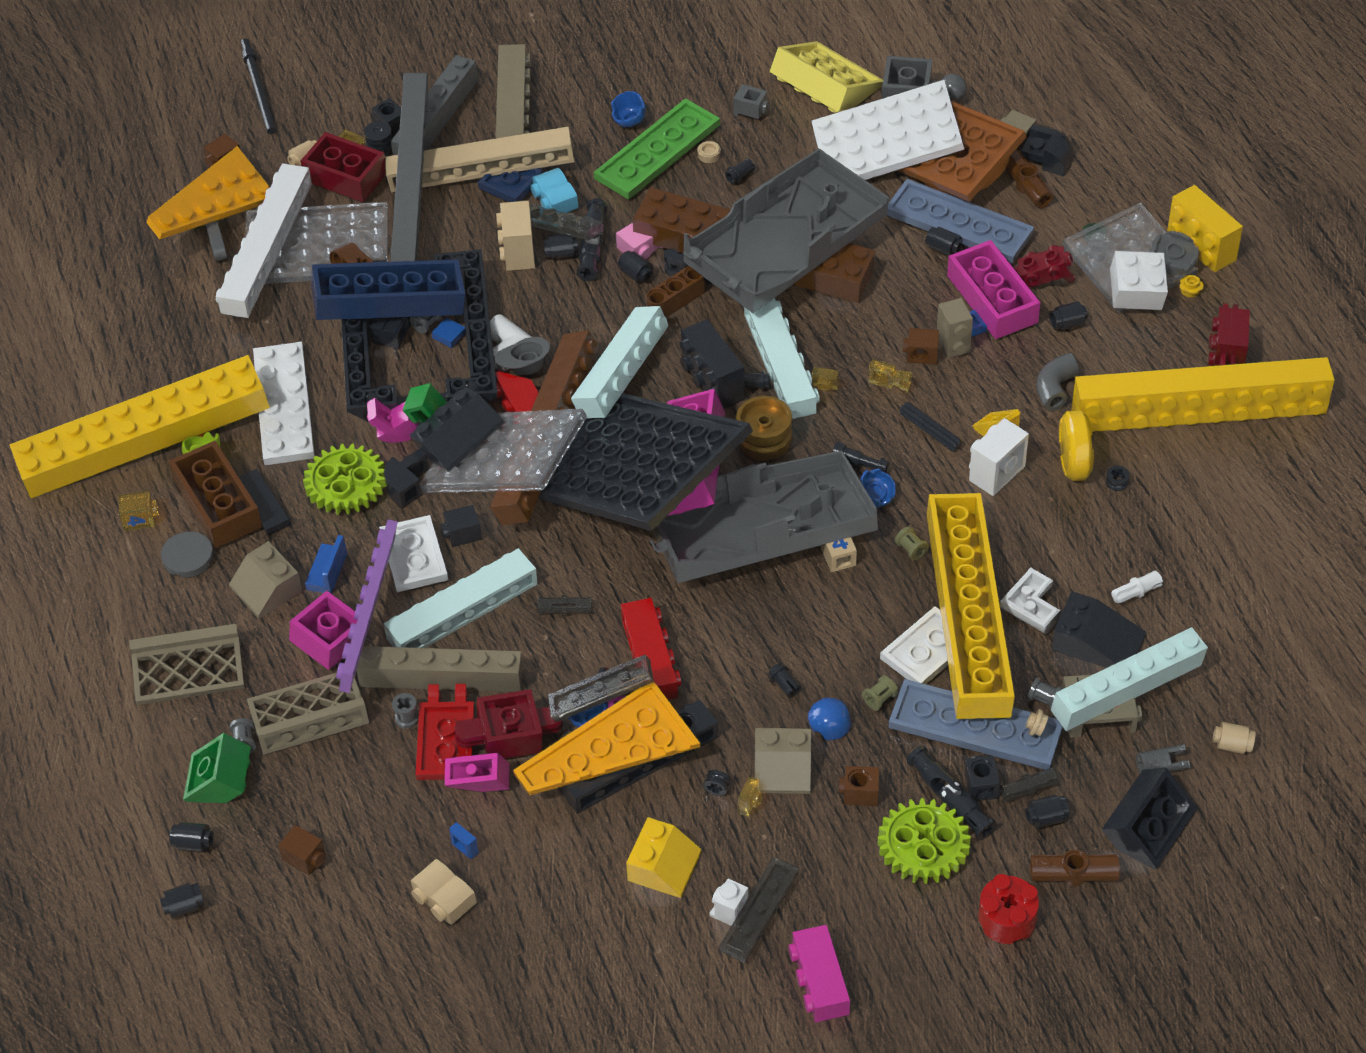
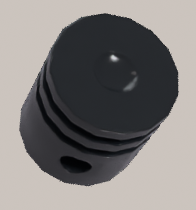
(379, 137)

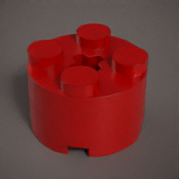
(1008, 909)

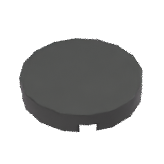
(1178, 251)
(187, 554)

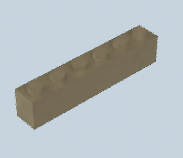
(513, 90)
(423, 666)

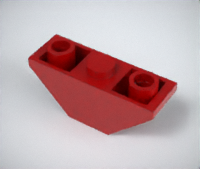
(516, 392)

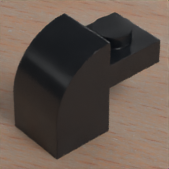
(402, 477)

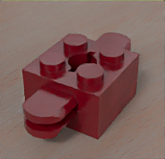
(1230, 336)
(506, 713)

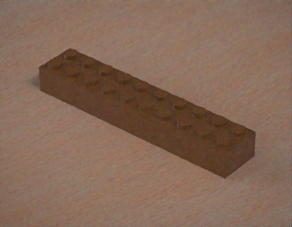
(670, 216)

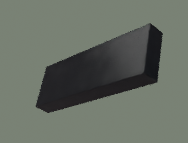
(271, 513)

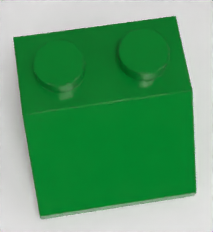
(217, 771)

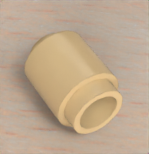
(299, 152)
(1234, 738)

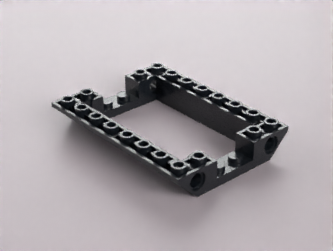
(479, 345)

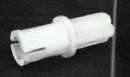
(1137, 587)

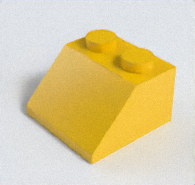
(662, 858)

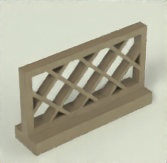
(186, 643)
(311, 723)

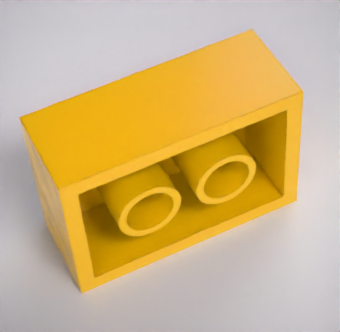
(1208, 225)

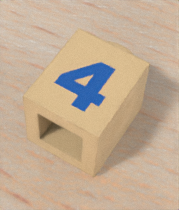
(840, 554)

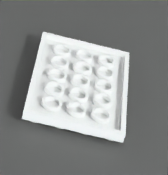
(891, 131)

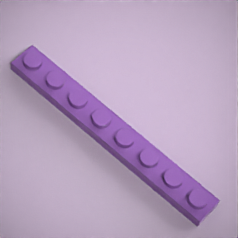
(364, 612)

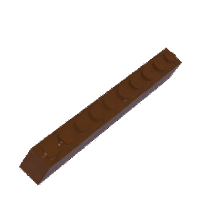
(566, 373)

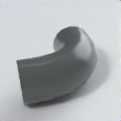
(1051, 378)

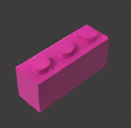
(819, 974)

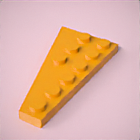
(219, 192)
(622, 736)

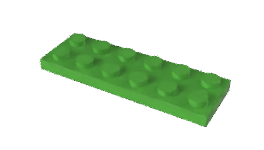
(656, 148)

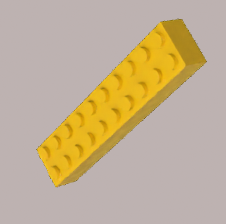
(1205, 394)
(139, 426)
(969, 607)

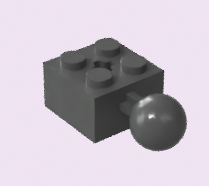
(911, 73)

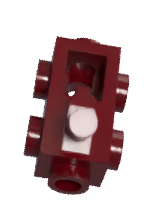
(1046, 266)

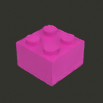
(323, 629)

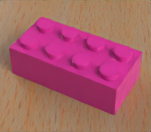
(993, 289)

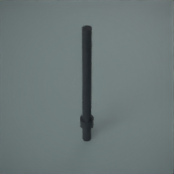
(250, 59)

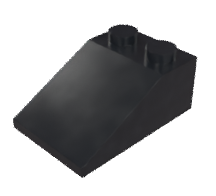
(1095, 632)

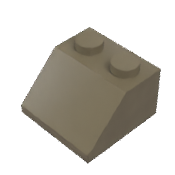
(265, 580)
(783, 760)

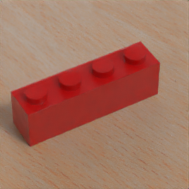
(647, 637)

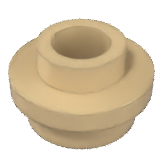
(1036, 723)

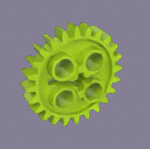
(344, 479)
(924, 841)

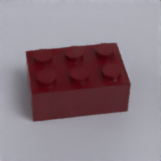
(345, 166)

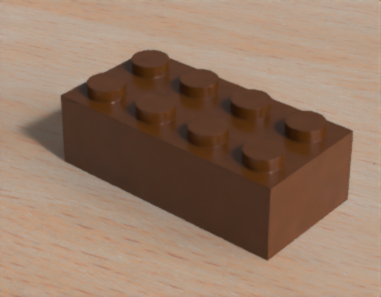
(215, 494)

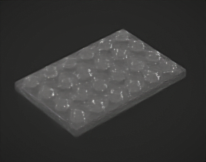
(324, 229)
(514, 457)

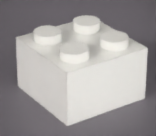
(1138, 280)
(998, 456)

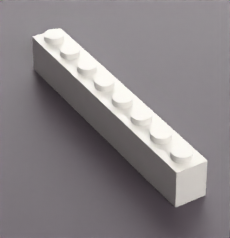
(264, 241)

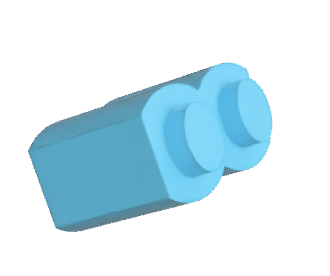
(554, 191)

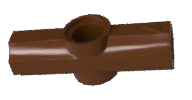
(1028, 180)
(1090, 867)

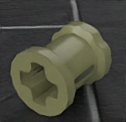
(911, 543)
(880, 693)

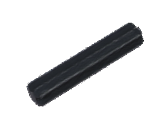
(930, 426)

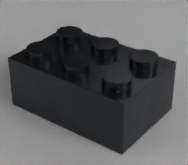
(712, 363)

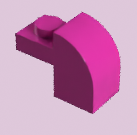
(390, 424)

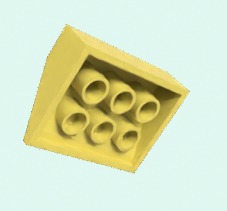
(824, 75)

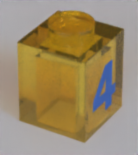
(137, 510)

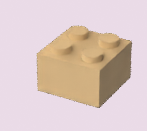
(515, 235)

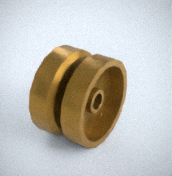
(771, 427)

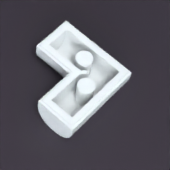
(505, 334)
(1026, 603)

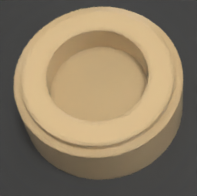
(709, 152)

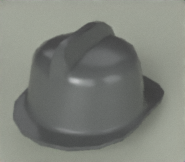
(525, 356)

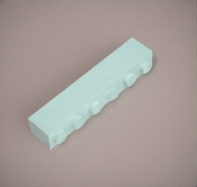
(782, 359)
(620, 361)
(462, 602)
(1128, 679)

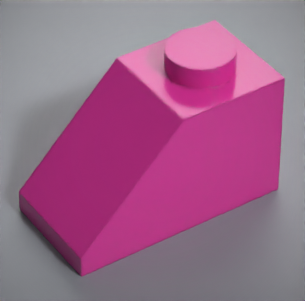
(477, 772)

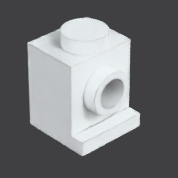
(728, 901)

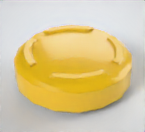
(1076, 445)

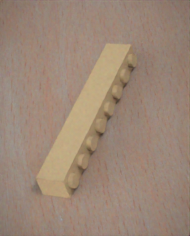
(491, 157)

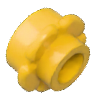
(1191, 286)

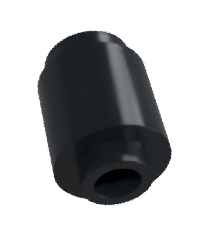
(943, 241)
(560, 246)
(635, 266)
(1068, 316)
(1047, 811)
(191, 837)
(182, 900)

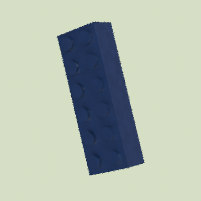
(387, 289)

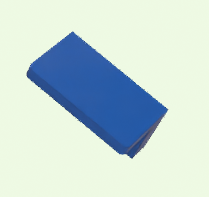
(327, 566)

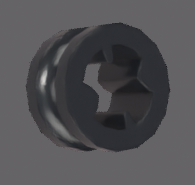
(1117, 471)
(716, 782)

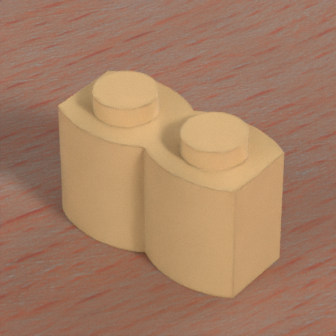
(443, 892)

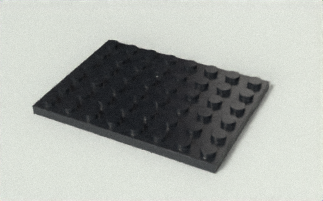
(641, 460)

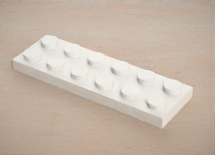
(287, 423)

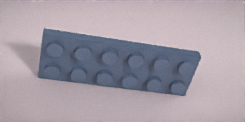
(932, 208)
(931, 714)

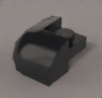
(1050, 148)

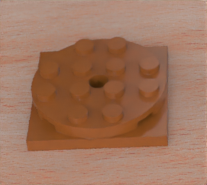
(983, 160)

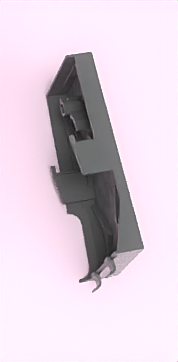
(785, 229)
(766, 515)

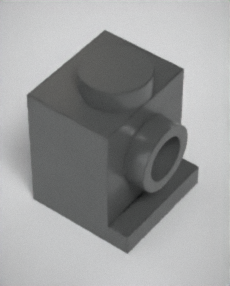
(750, 102)

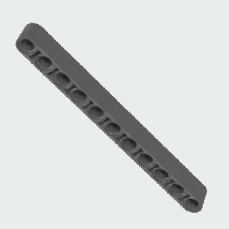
(410, 168)

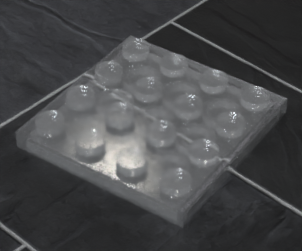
(1126, 231)

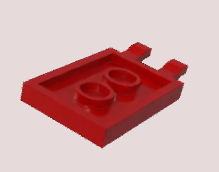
(437, 731)

